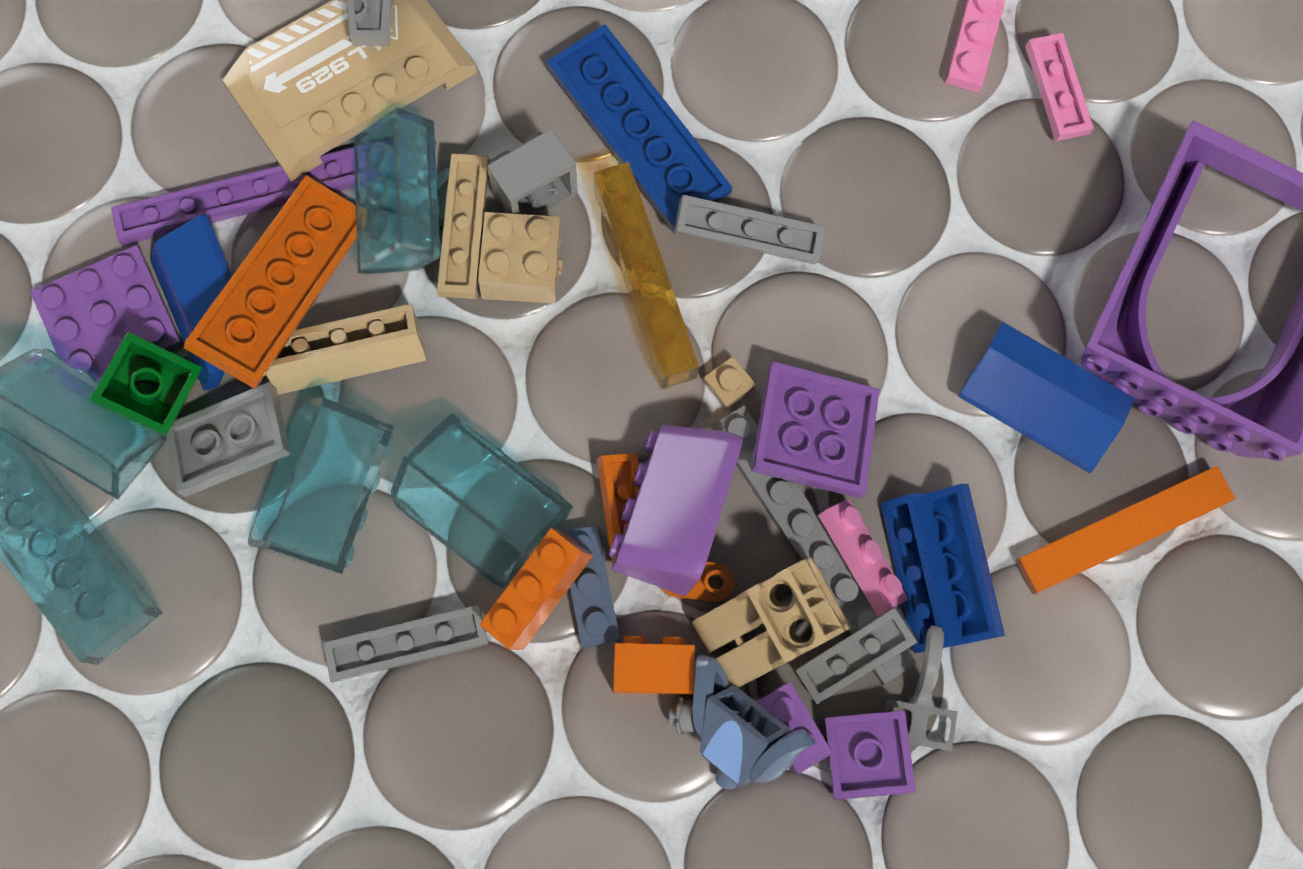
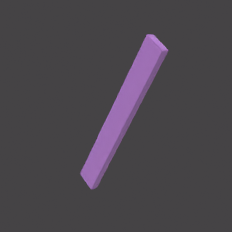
(226, 198)

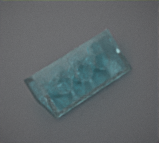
(396, 194)

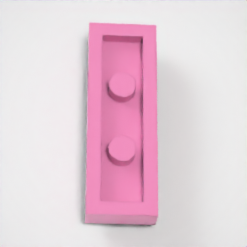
(974, 44)
(1059, 87)
(863, 557)

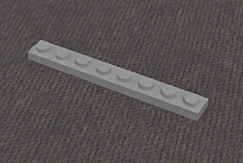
(807, 536)

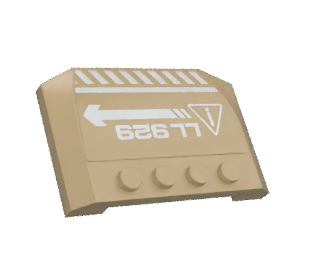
(316, 90)

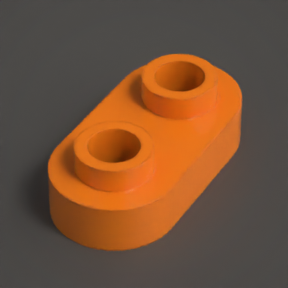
(703, 592)

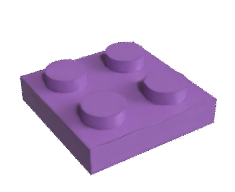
(870, 755)

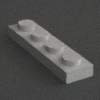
(749, 229)
(405, 643)

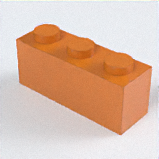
(536, 590)

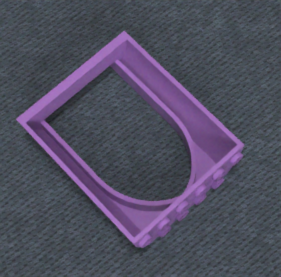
(1268, 413)

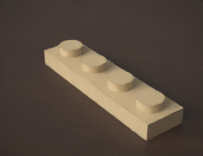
(463, 226)

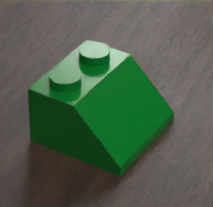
(146, 384)

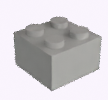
(533, 176)

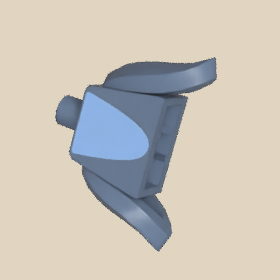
(738, 732)

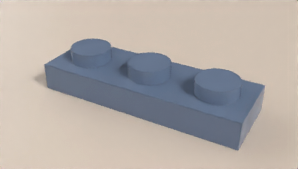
(592, 593)

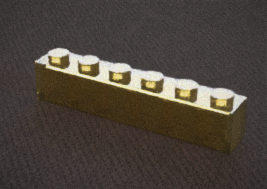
(645, 276)

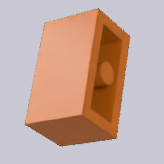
(654, 667)

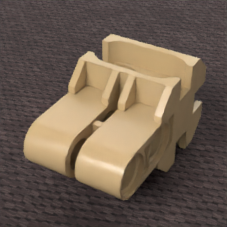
(759, 607)

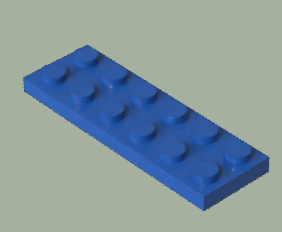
(637, 123)

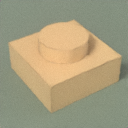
(729, 382)

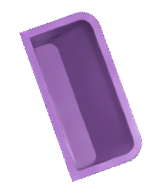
(676, 506)

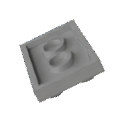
(227, 439)

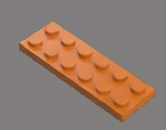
(276, 283)

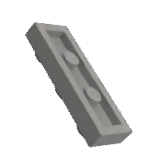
(857, 655)

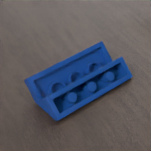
(191, 277)
(1047, 398)
(942, 566)

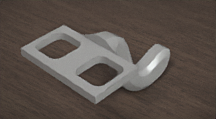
(921, 702)

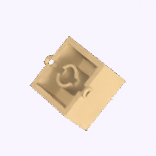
(520, 257)

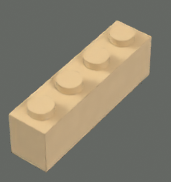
(348, 349)

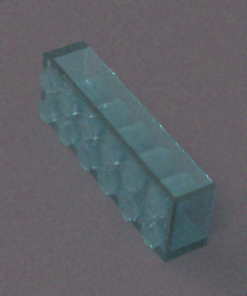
(65, 559)

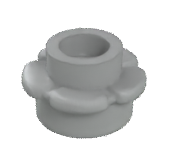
(681, 715)

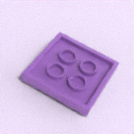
(99, 305)
(816, 430)

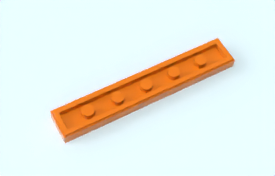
(1125, 529)

